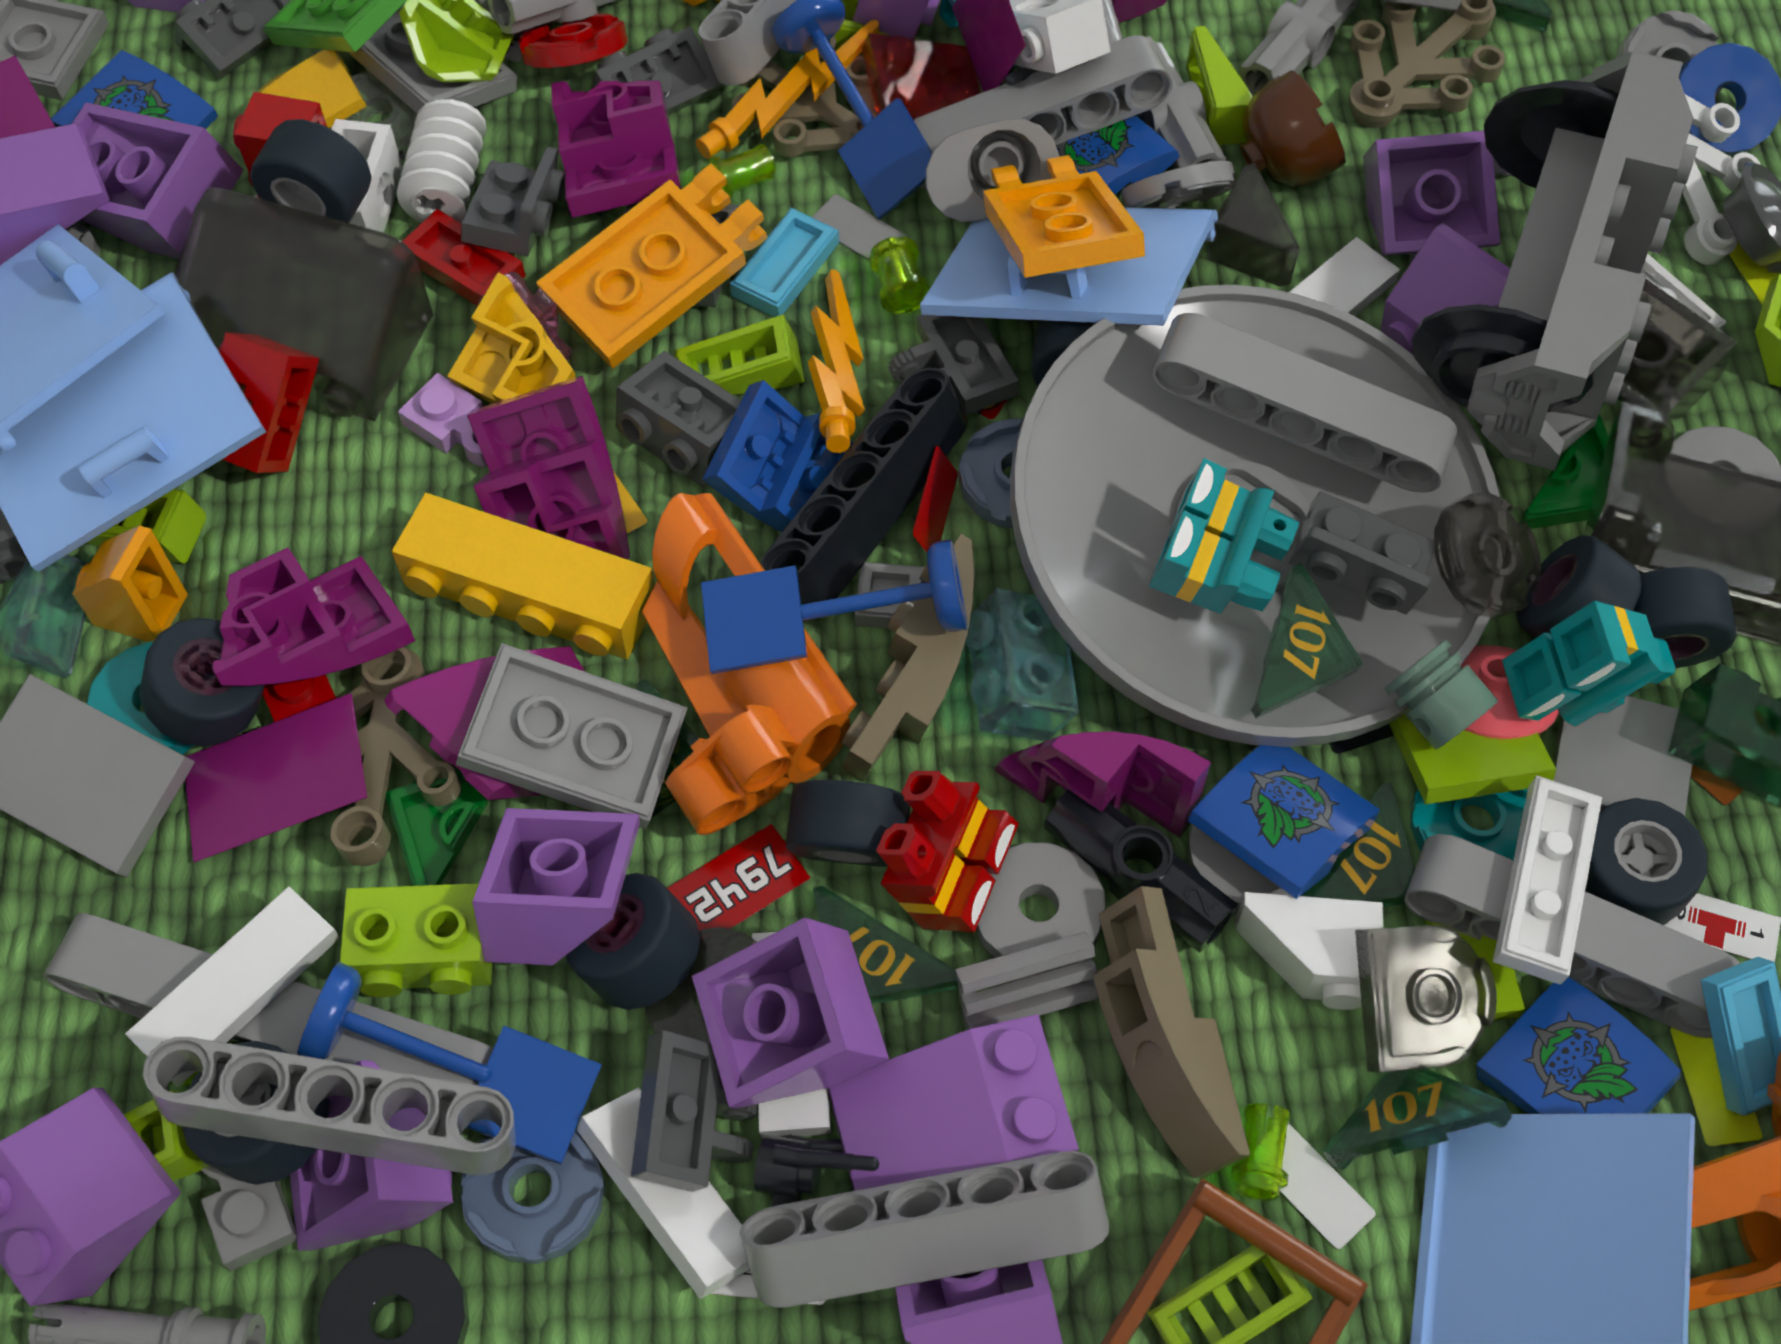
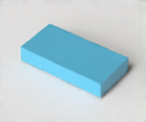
(784, 263)
(1745, 1030)

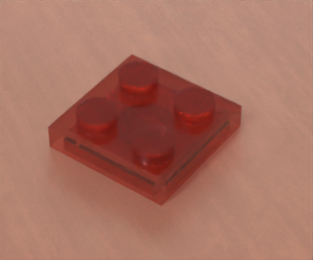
(918, 73)

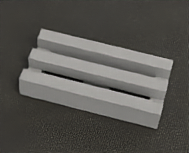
(1028, 991)

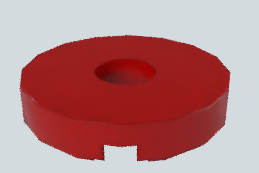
(573, 42)

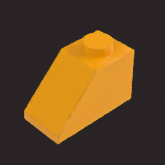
(130, 586)

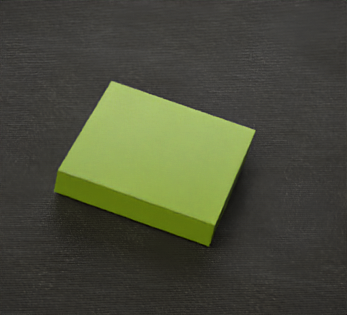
(1471, 763)

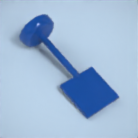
(890, 151)
(761, 616)
(538, 1078)

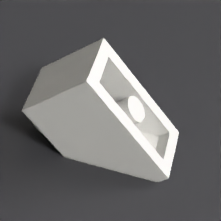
(1310, 942)

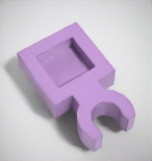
(440, 417)

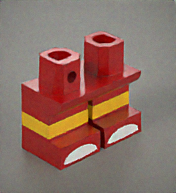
(945, 852)

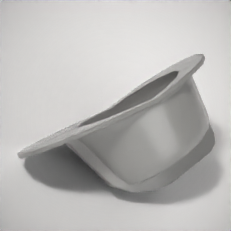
(963, 164)

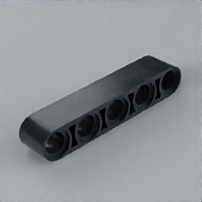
(869, 486)

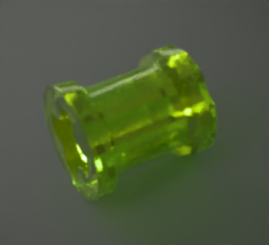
(899, 274)

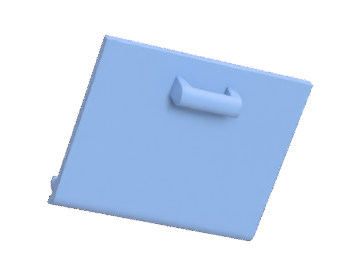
(1141, 291)
(59, 320)
(123, 433)
(1558, 1232)

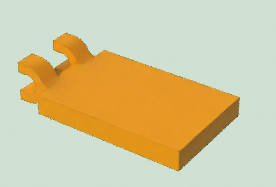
(1060, 220)
(653, 265)

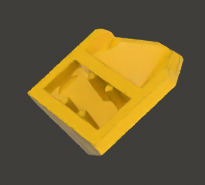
(321, 80)

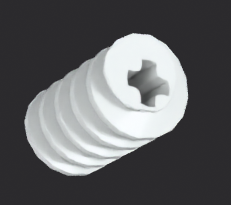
(441, 160)

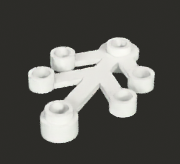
(1710, 235)

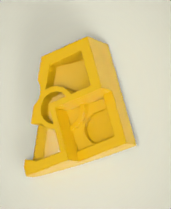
(507, 349)

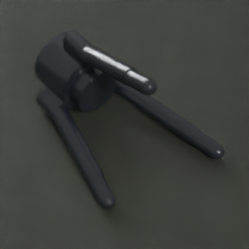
(795, 1164)

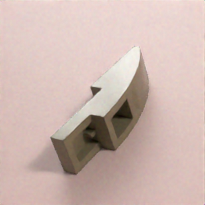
(918, 687)
(1165, 1050)

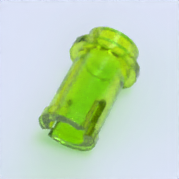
(745, 168)
(1261, 1173)

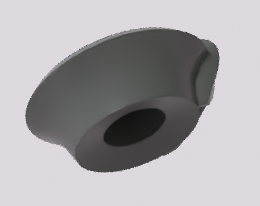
(1755, 215)

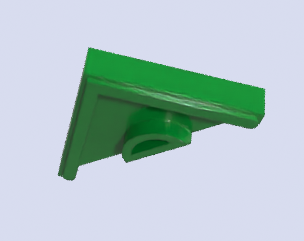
(1571, 487)
(431, 833)

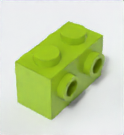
(414, 939)

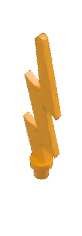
(725, 131)
(836, 380)

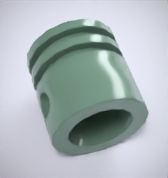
(1441, 695)

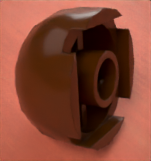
(1289, 135)

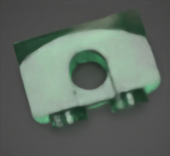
(1730, 713)

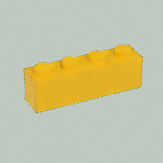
(524, 576)

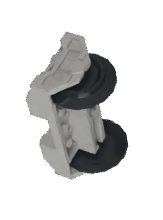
(1607, 185)

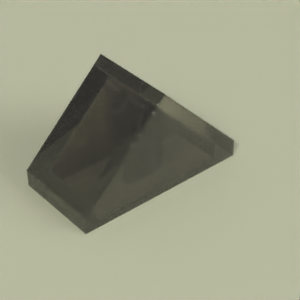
(1253, 232)

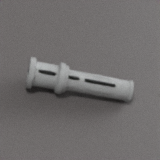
(103, 1326)

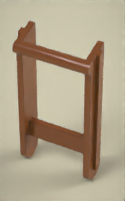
(1260, 1232)

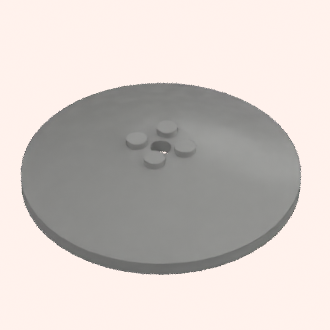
(1105, 475)

